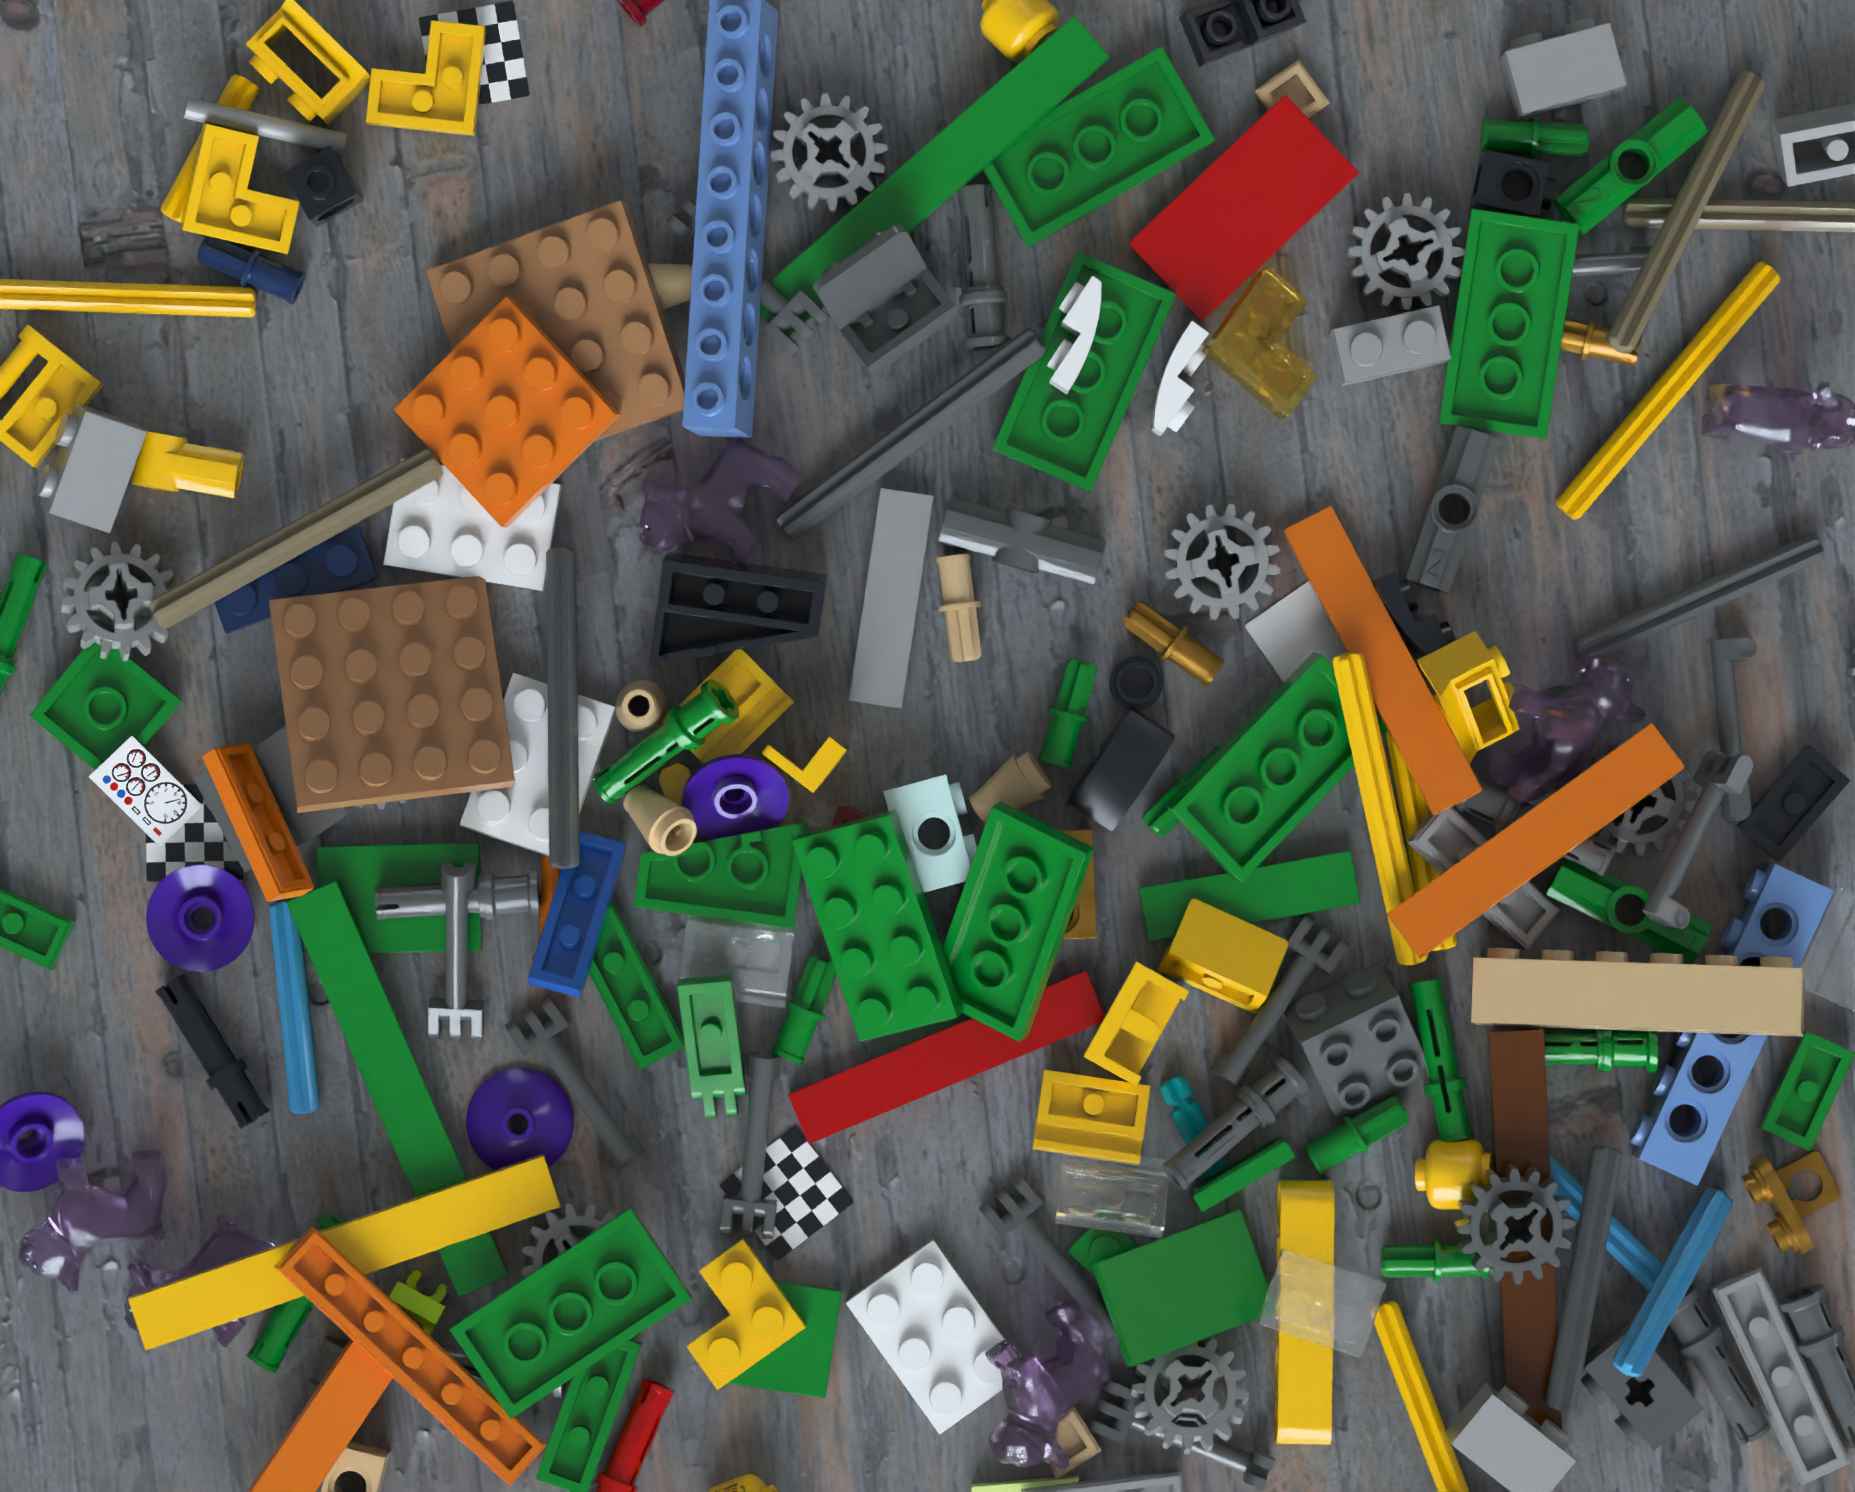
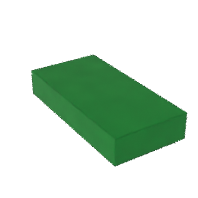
(1241, 1173)

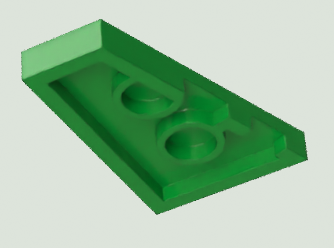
(728, 878)

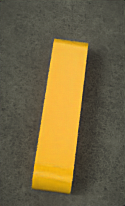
(1302, 1366)

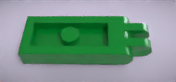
(712, 1041)

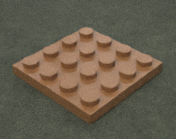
(592, 298)
(391, 693)

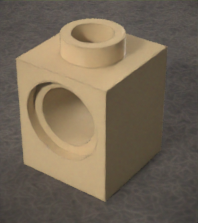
(361, 1458)

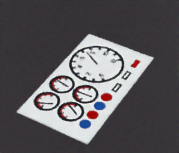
(145, 791)

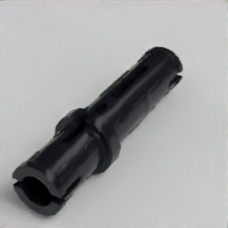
(213, 1052)

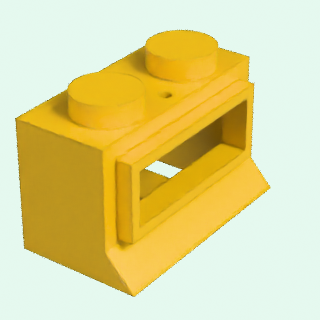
(351, 74)
(1455, 670)
(1135, 1022)

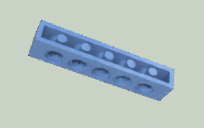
(1689, 1152)

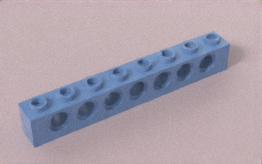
(730, 218)

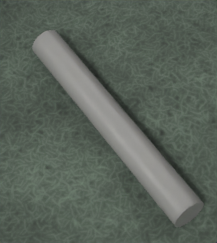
(264, 125)

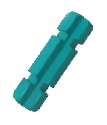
(1187, 1115)

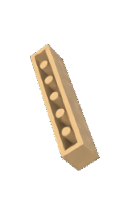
(1638, 995)

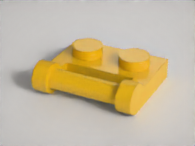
(35, 417)

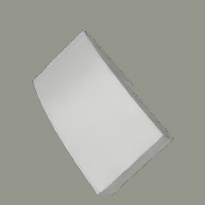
(1082, 316)
(1171, 398)

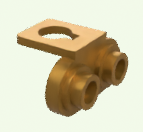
(1770, 1186)

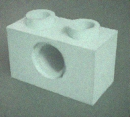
(940, 800)

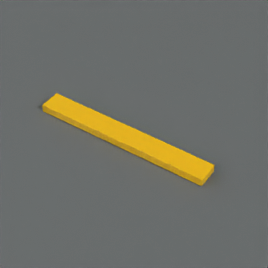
(367, 1241)

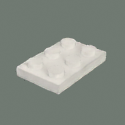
(452, 535)
(522, 811)
(932, 1334)

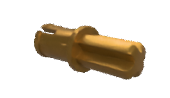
(1591, 341)
(1173, 643)

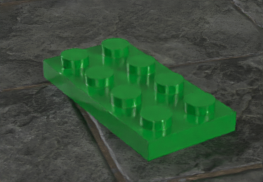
(1097, 147)
(1509, 323)
(1075, 430)
(1269, 771)
(1013, 918)
(877, 925)
(571, 1312)

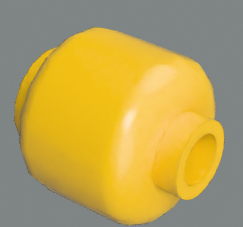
(1018, 25)
(1450, 1169)

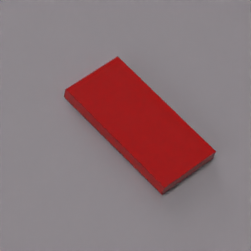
(1243, 208)

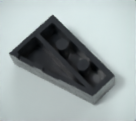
(731, 606)

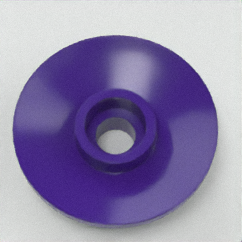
(722, 813)
(173, 925)
(525, 1093)
(56, 1134)

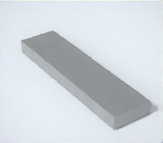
(891, 598)
(1779, 1375)

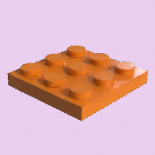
(506, 412)

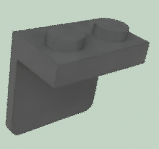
(884, 299)
(275, 764)
(1357, 1040)

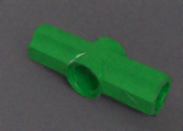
(1655, 144)
(1597, 897)

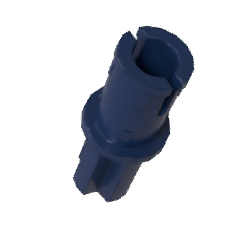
(251, 268)

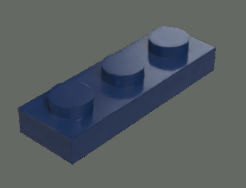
(326, 568)

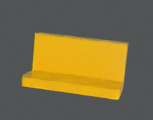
(817, 768)
(1224, 956)

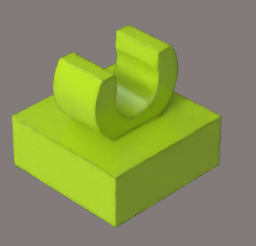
(422, 1309)

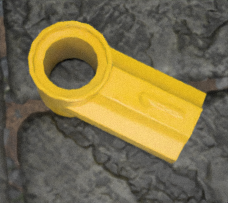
(174, 464)

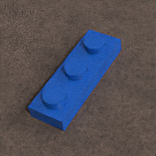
(577, 916)

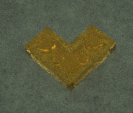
(1250, 348)

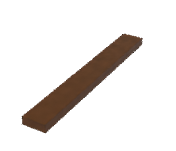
(1522, 1139)

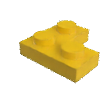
(441, 98)
(219, 196)
(757, 1317)

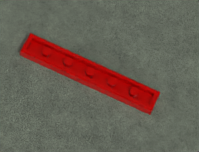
(939, 1061)

